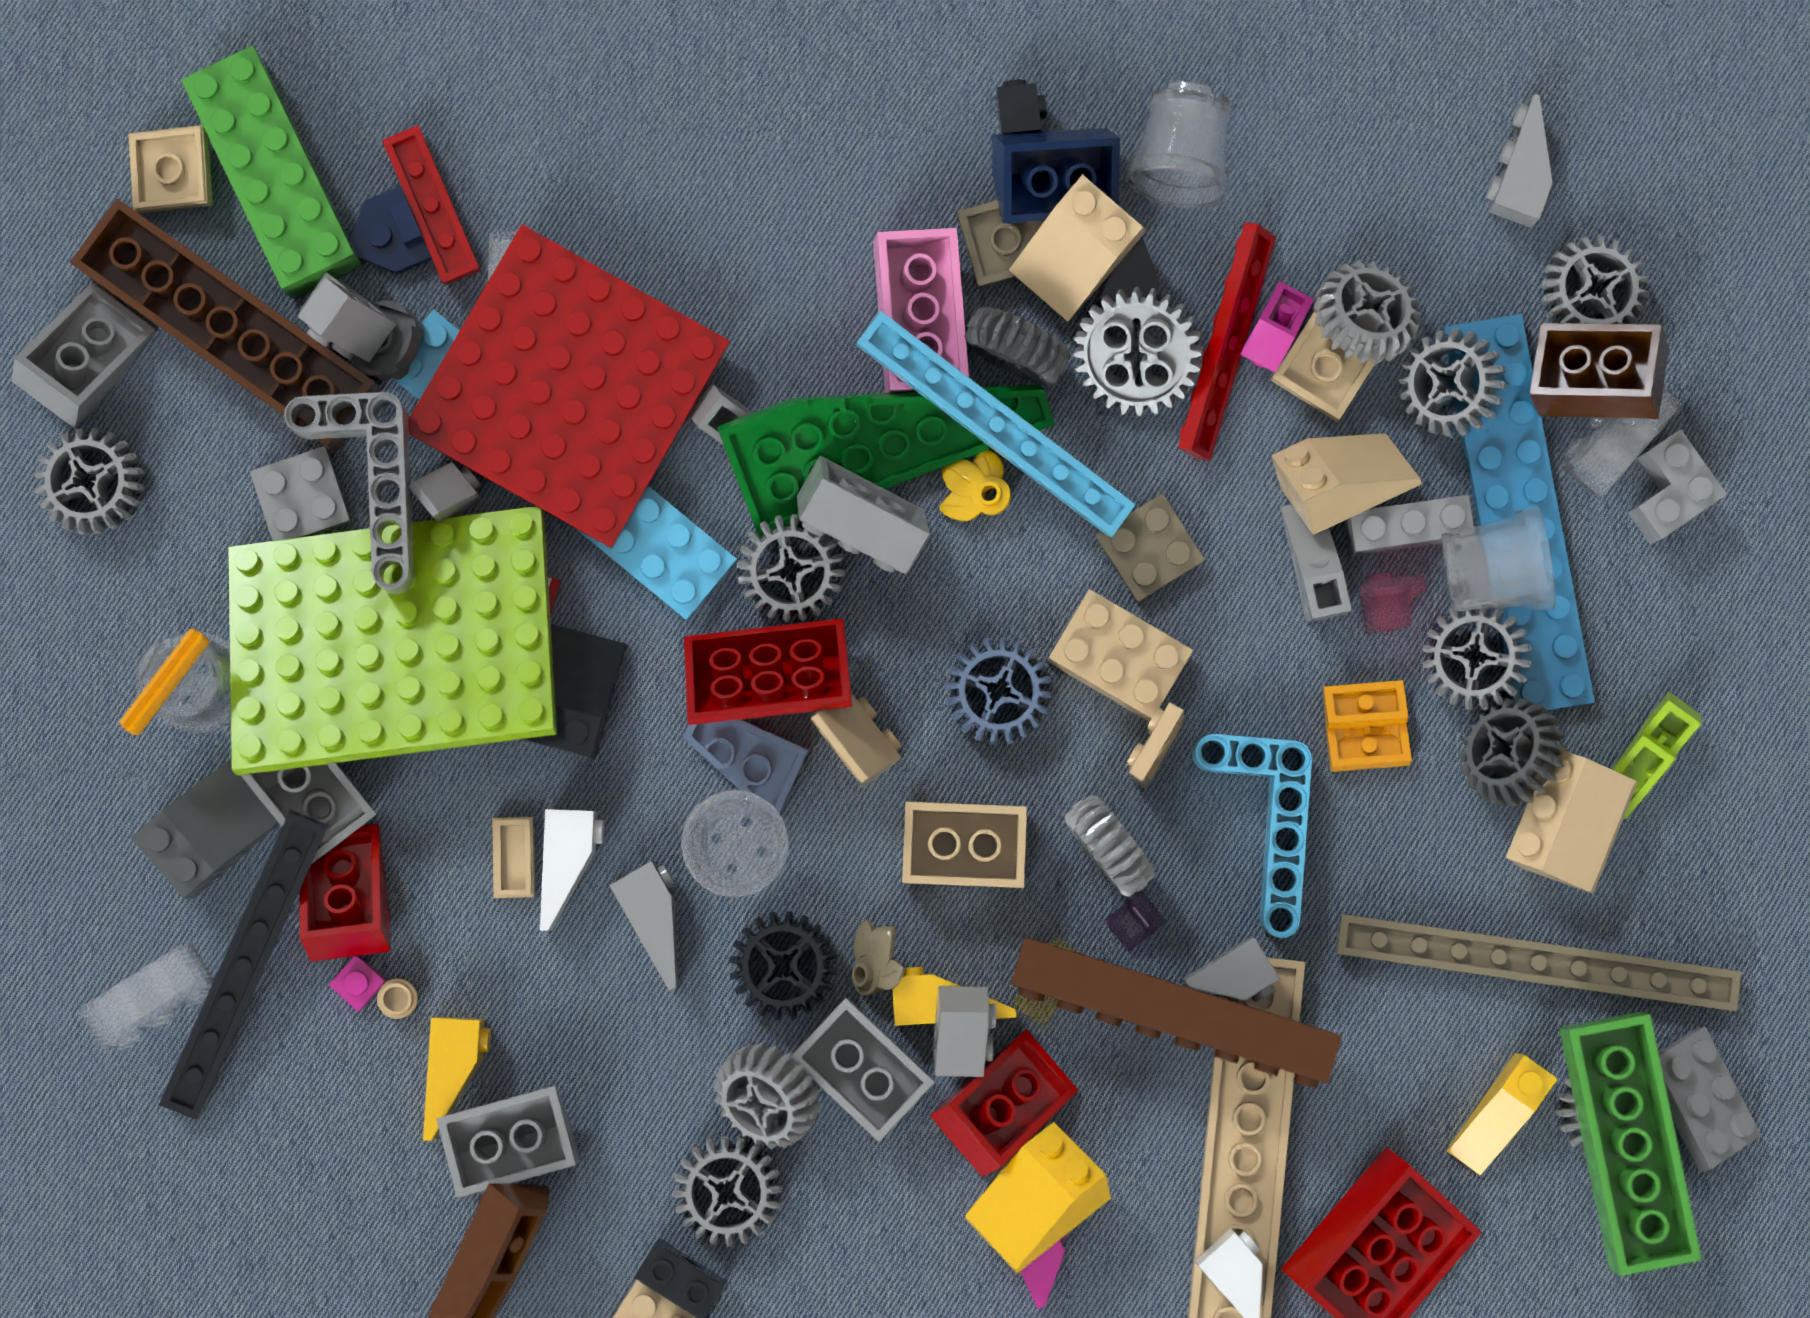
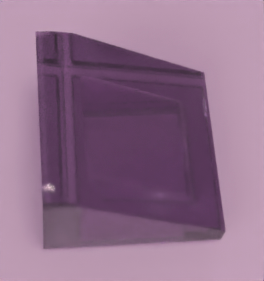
(1135, 920)

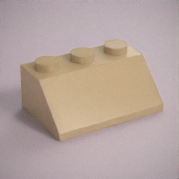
(1574, 824)

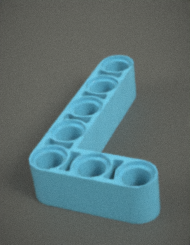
(1277, 817)

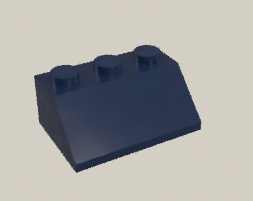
(1041, 167)

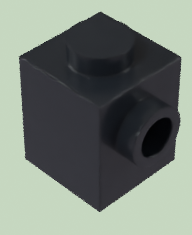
(1019, 107)

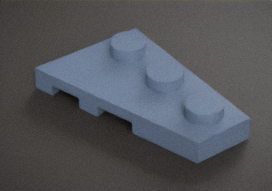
(750, 757)

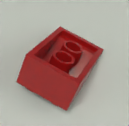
(346, 900)
(1001, 1111)

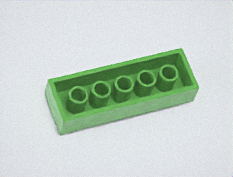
(271, 171)
(1630, 1143)

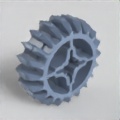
(1011, 659)

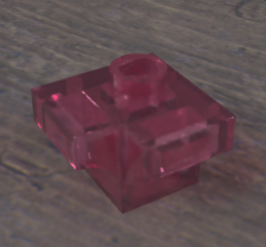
(1388, 601)

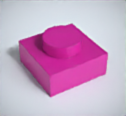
(357, 983)

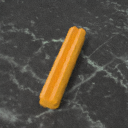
(164, 682)

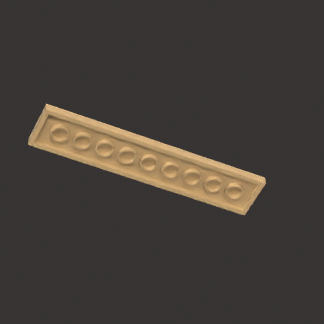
(1246, 1155)

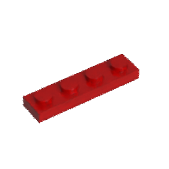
(431, 205)

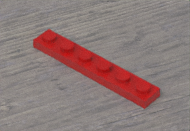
(1227, 341)

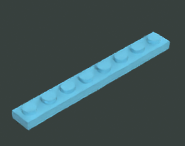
(995, 424)

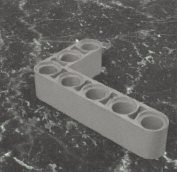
(379, 473)

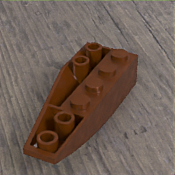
(492, 1251)

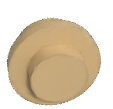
(397, 998)

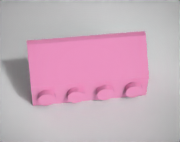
(922, 292)

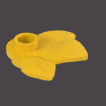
(969, 484)

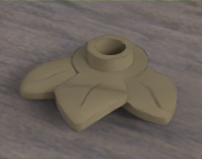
(874, 959)

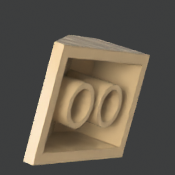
(1076, 248)
(1341, 476)
(858, 739)

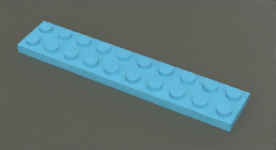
(657, 543)

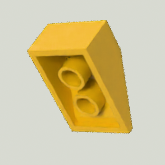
(1039, 1198)

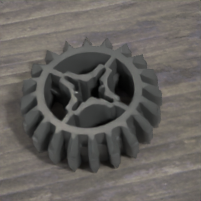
(1016, 345)
(1533, 749)

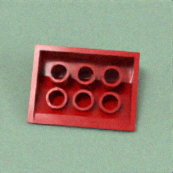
(766, 671)
(1382, 1244)

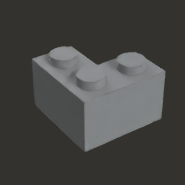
(345, 318)
(1683, 483)

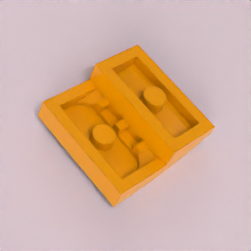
(1366, 726)

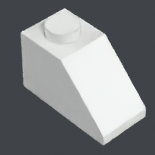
(1235, 1271)

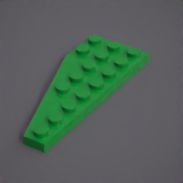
(872, 435)

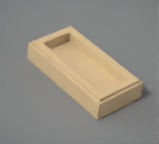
(513, 857)

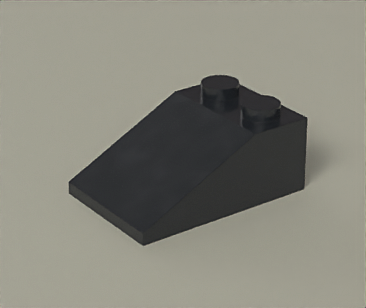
(583, 687)

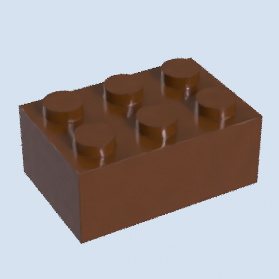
(1599, 370)

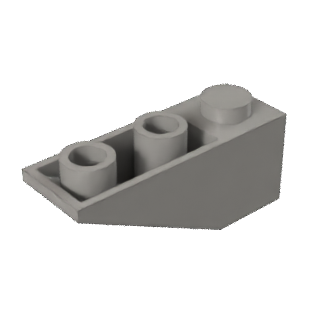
(1526, 173)
(1316, 569)

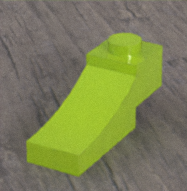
(1657, 745)

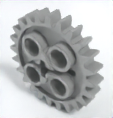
(1173, 352)

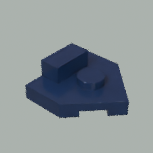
(389, 233)

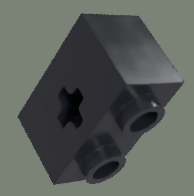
(680, 1279)

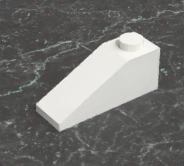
(567, 852)

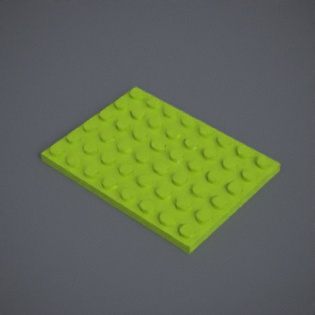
(355, 673)

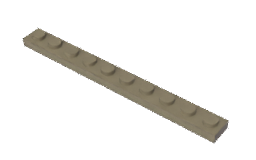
(1538, 962)

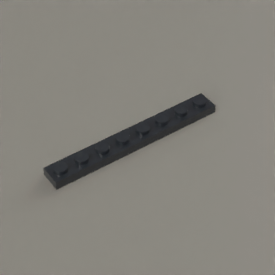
(243, 964)

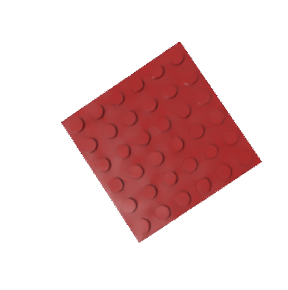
(566, 386)

